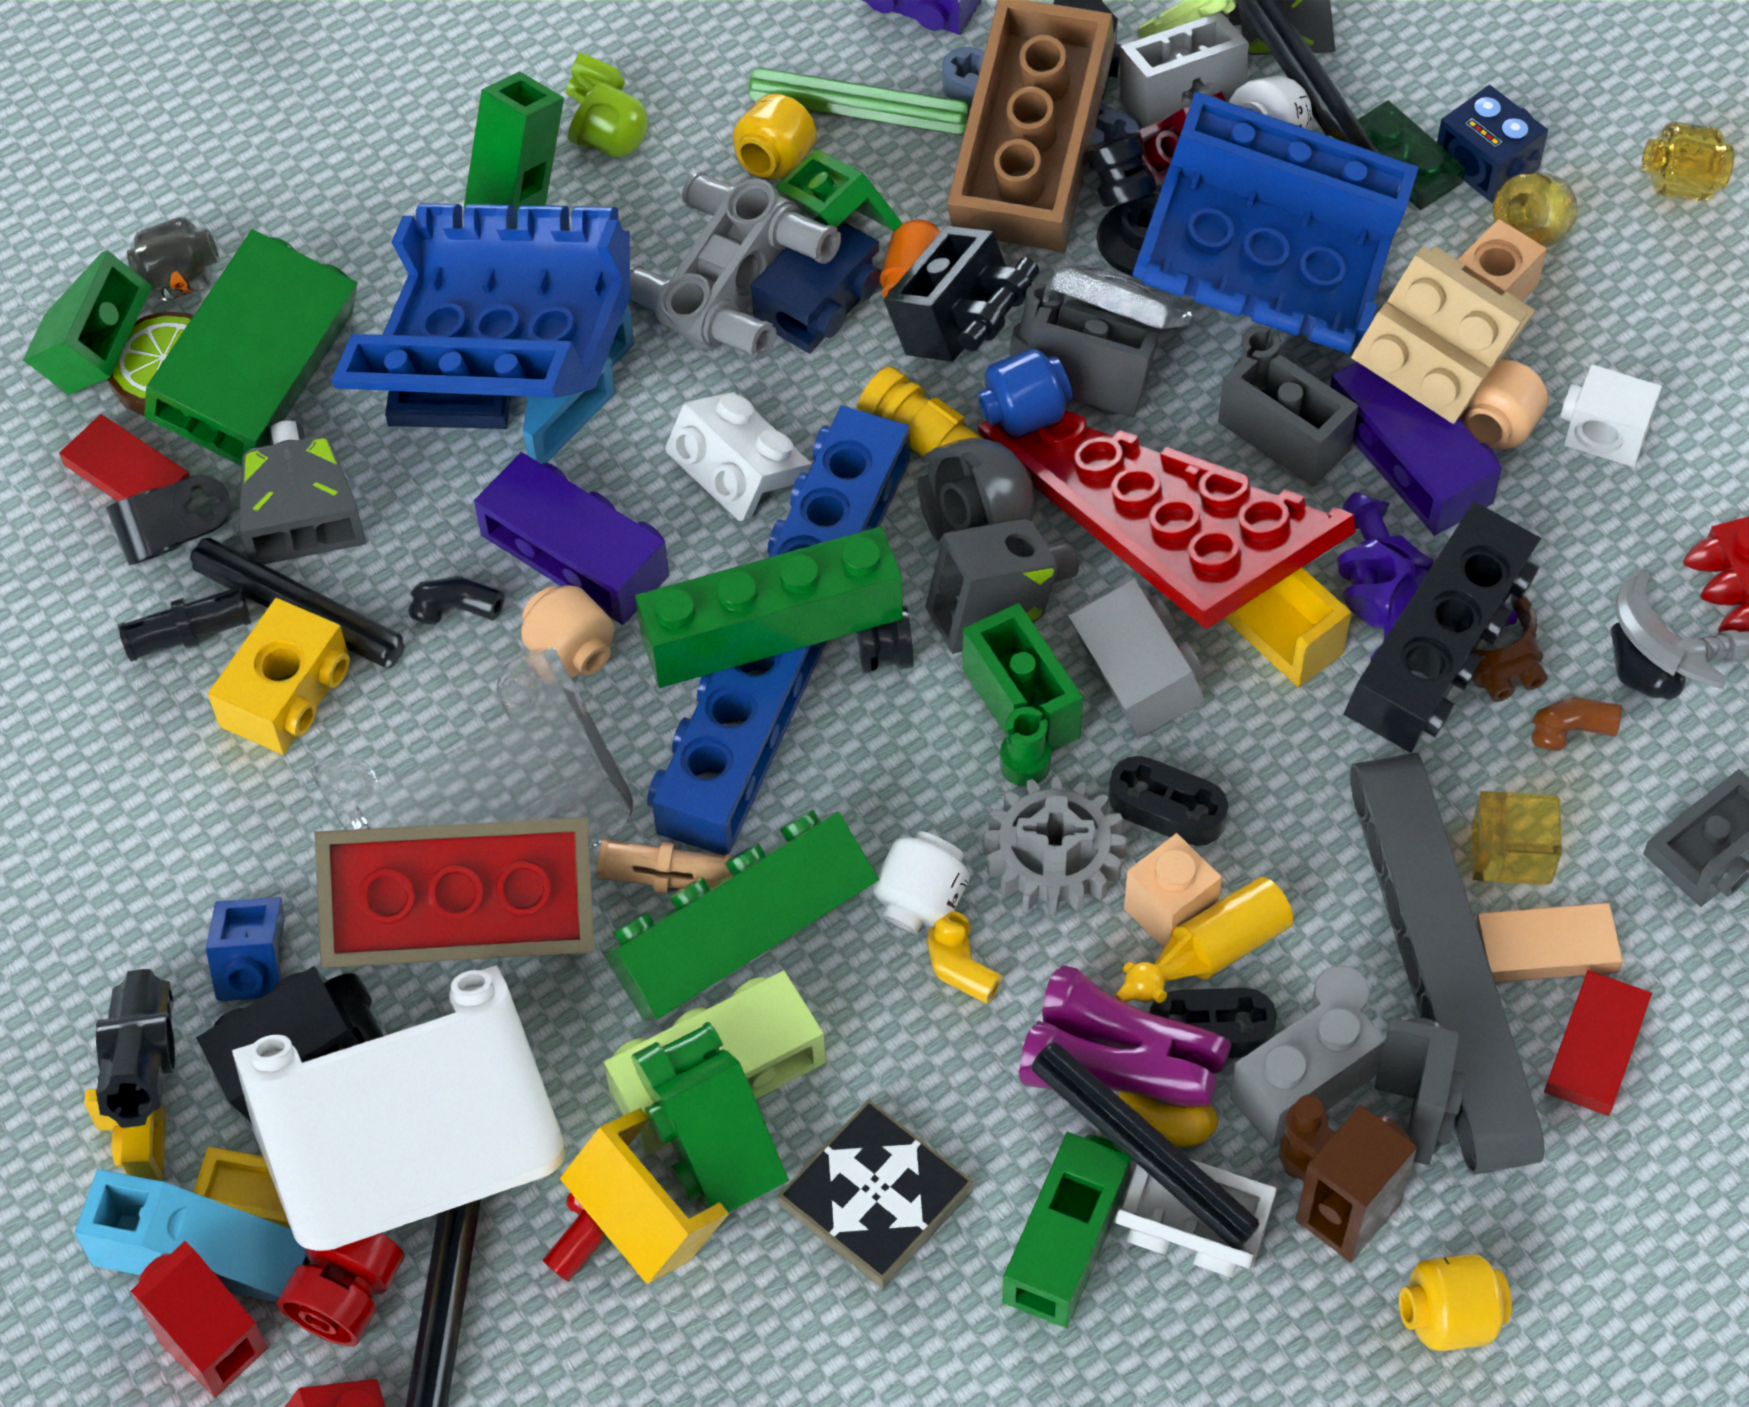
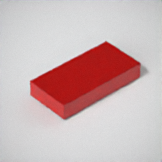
(118, 461)
(1598, 1043)

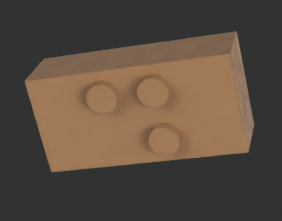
(1032, 122)

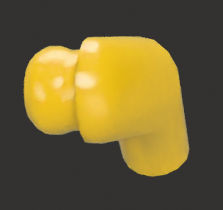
(953, 960)
(1179, 1125)

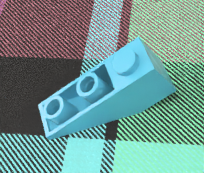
(140, 1218)

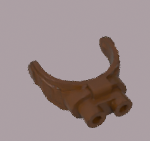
(1516, 664)

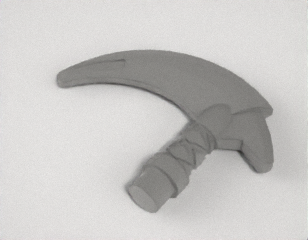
(1666, 649)

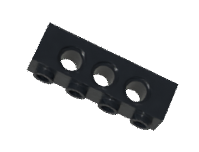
(1480, 550)

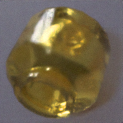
(1688, 161)
(1539, 192)

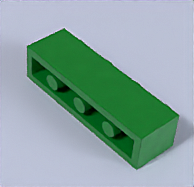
(770, 606)
(740, 915)

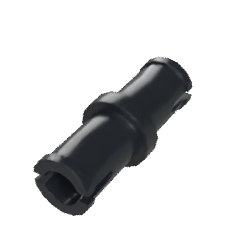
(184, 623)

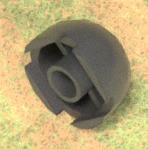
(974, 486)

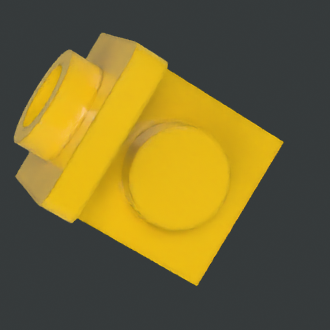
(135, 1148)

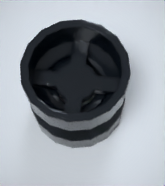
(1121, 169)

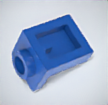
(245, 947)

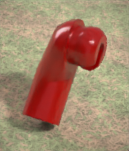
(575, 1244)

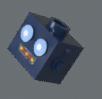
(1492, 140)

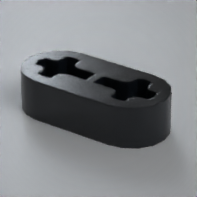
(1168, 800)
(1217, 1012)

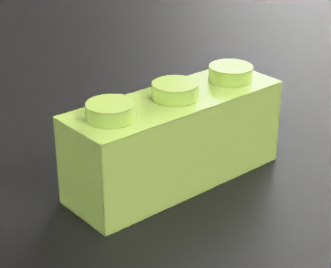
(759, 1025)

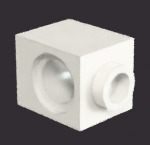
(1610, 414)

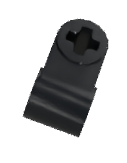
(157, 520)

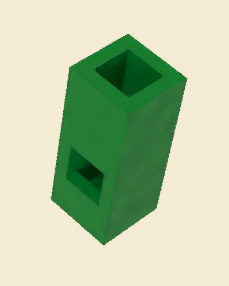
(514, 143)
(1067, 1228)

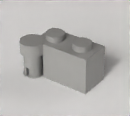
(1318, 1055)

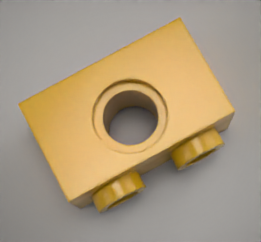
(281, 645)

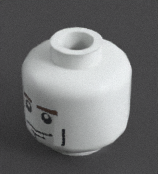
(1276, 98)
(920, 881)

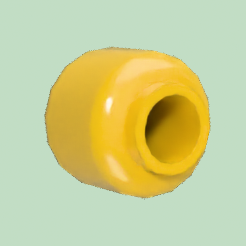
(774, 136)
(1455, 1302)

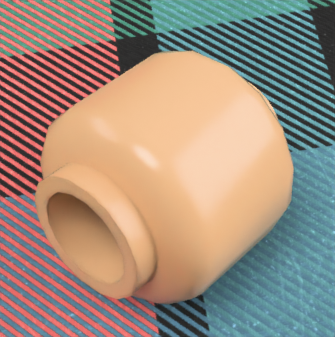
(1507, 406)
(572, 625)

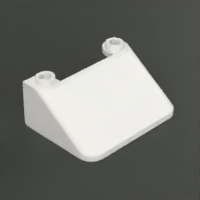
(402, 1118)

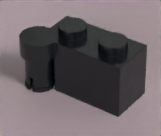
(301, 1007)

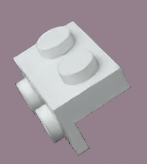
(733, 452)
(1160, 1218)

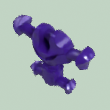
(1382, 568)

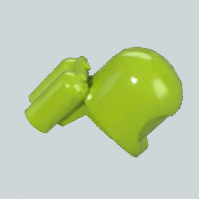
(607, 115)

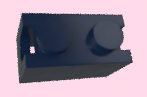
(813, 298)

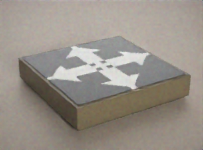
(875, 1193)

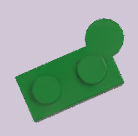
(1023, 692)
(709, 1119)

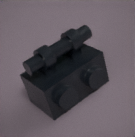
(957, 294)

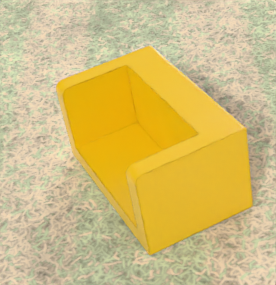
(1295, 626)
(633, 1205)

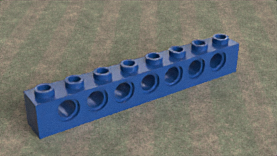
(713, 809)

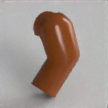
(1570, 714)

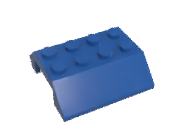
(1275, 223)
(498, 303)

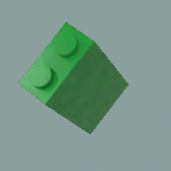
(250, 347)

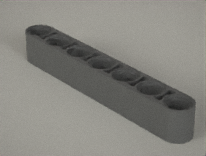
(1446, 959)

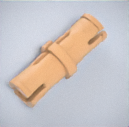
(658, 866)

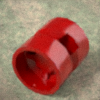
(337, 1286)

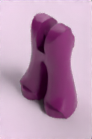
(1124, 1044)

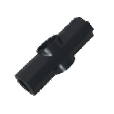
(135, 1048)

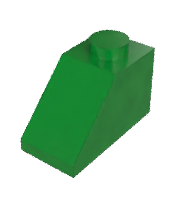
(88, 325)

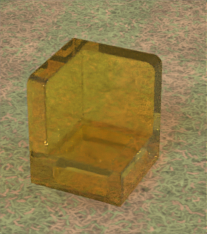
(1516, 838)

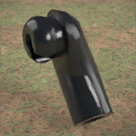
(454, 592)
(1641, 673)

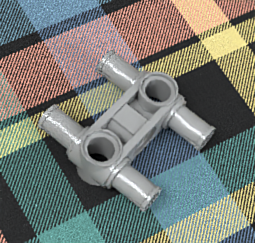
(714, 280)

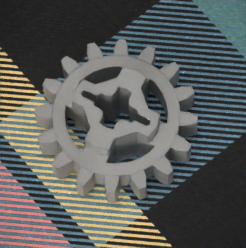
(1023, 851)

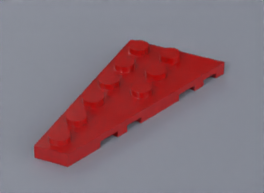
(1176, 517)

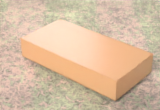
(1550, 942)

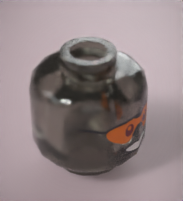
(174, 258)

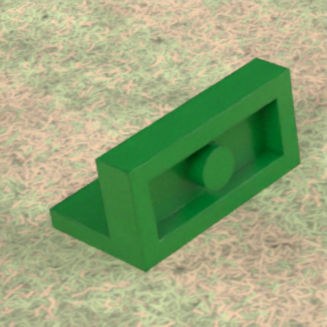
(833, 190)

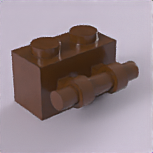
(1348, 1175)

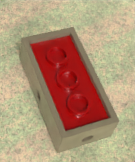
(454, 892)

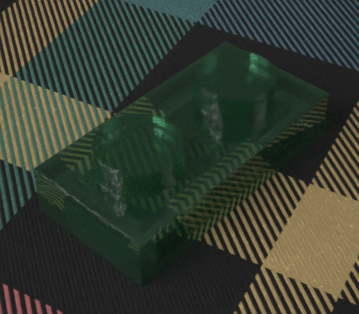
(1405, 141)

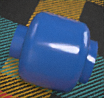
(1025, 393)

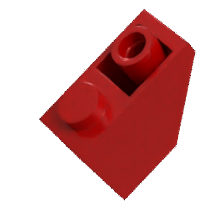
(198, 1318)

